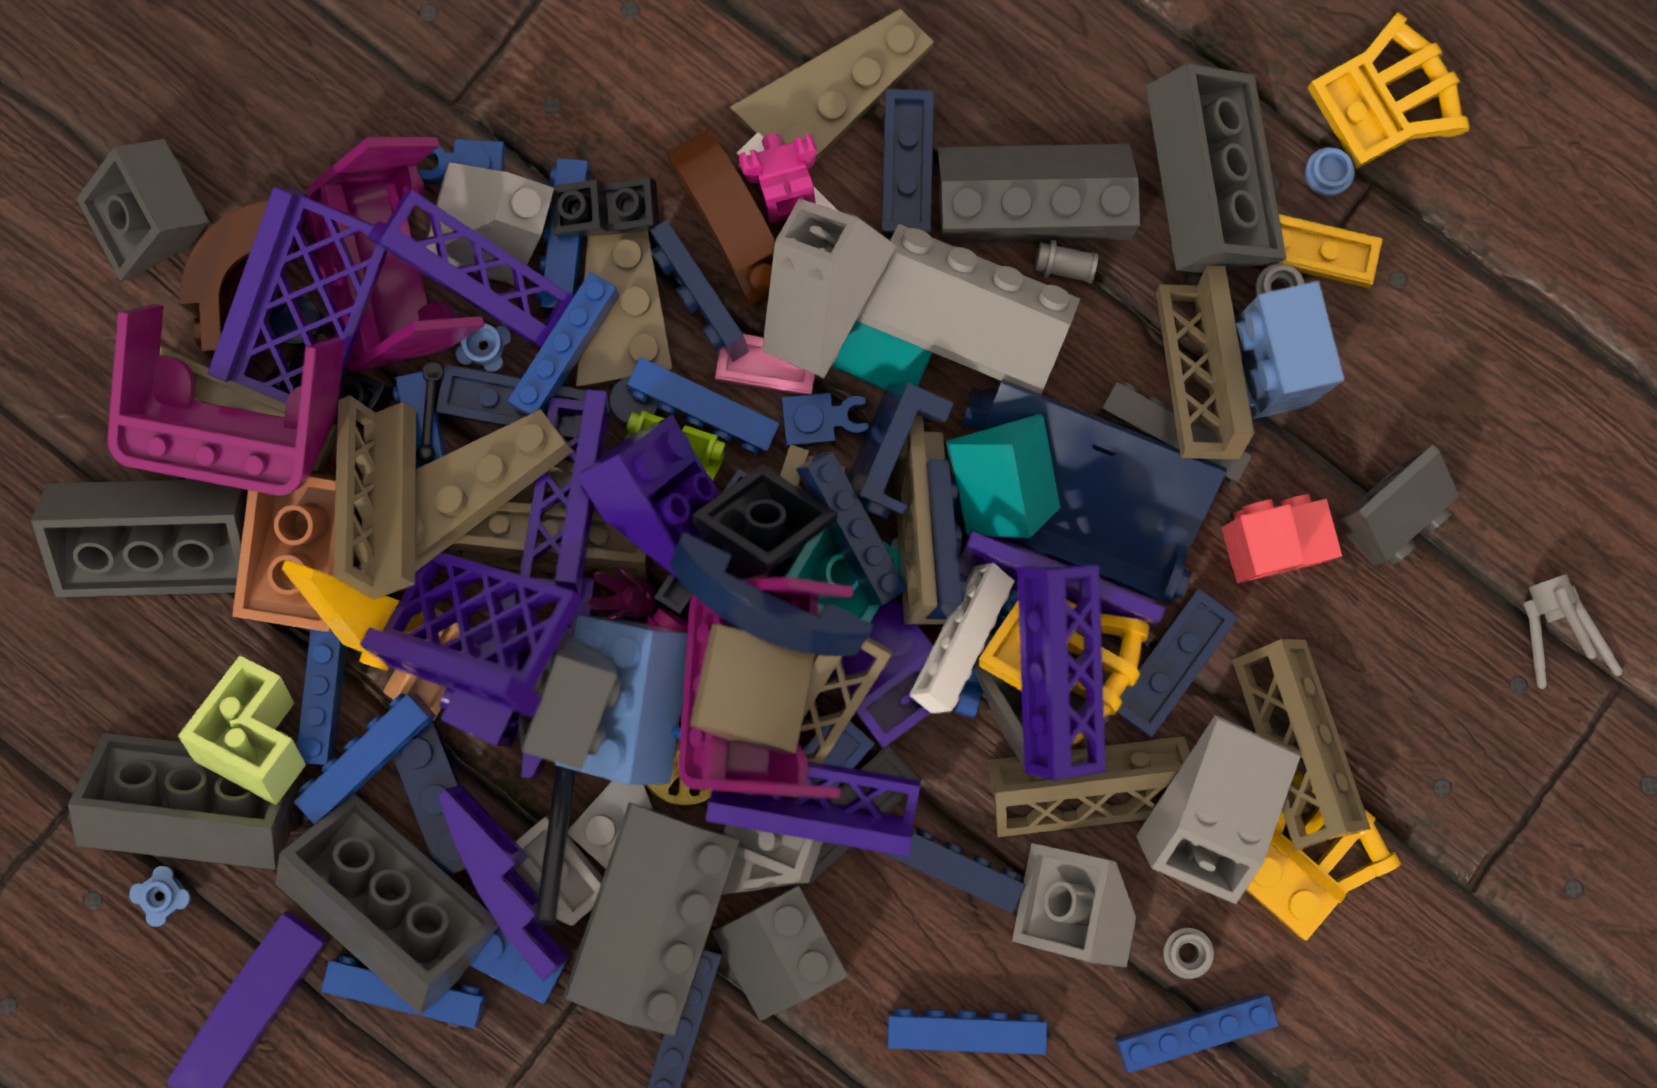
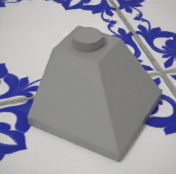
(496, 206)
(1075, 907)

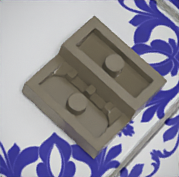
(752, 690)

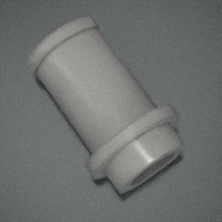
(1065, 262)

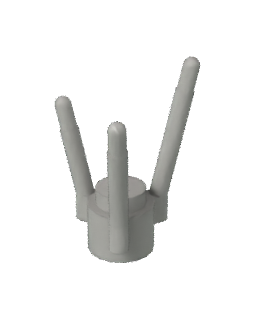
(1556, 601)

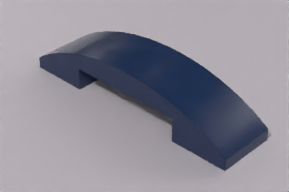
(761, 614)

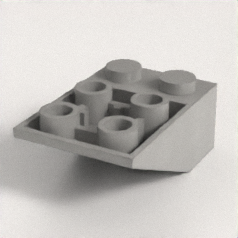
(820, 284)
(1220, 810)

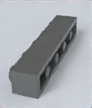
(1156, 422)

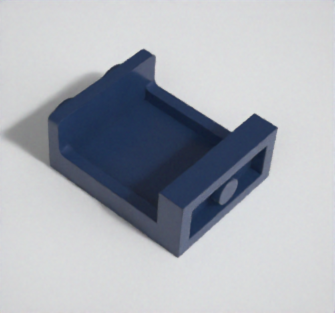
(885, 440)

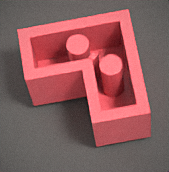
(1281, 538)

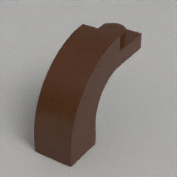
(727, 210)
(216, 270)

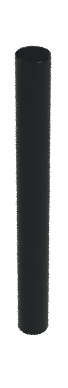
(555, 846)

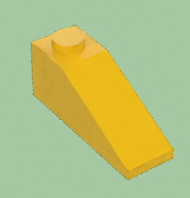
(345, 608)

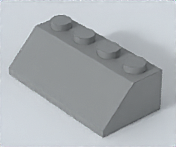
(970, 310)

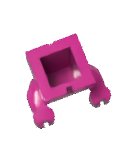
(781, 173)

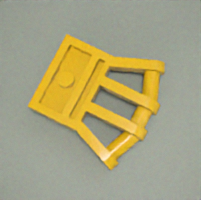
(1364, 110)
(1003, 656)
(1302, 890)

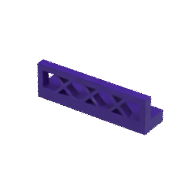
(455, 278)
(579, 506)
(1044, 628)
(821, 818)

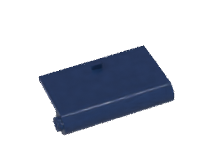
(1118, 508)

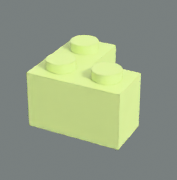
(237, 732)

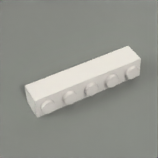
(962, 639)

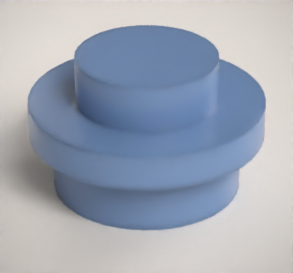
(1329, 171)

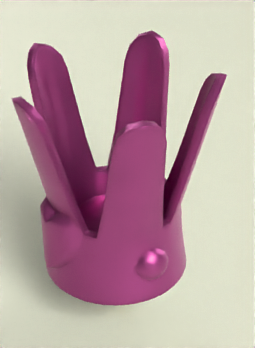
(631, 597)

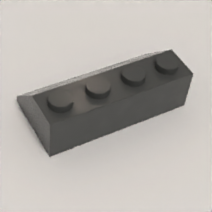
(1215, 169)
(1037, 193)
(140, 537)
(162, 803)
(385, 902)
(651, 919)

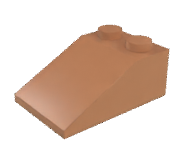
(288, 528)

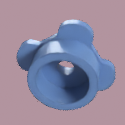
(489, 358)
(174, 896)

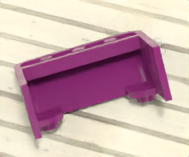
(398, 317)
(167, 432)
(738, 765)

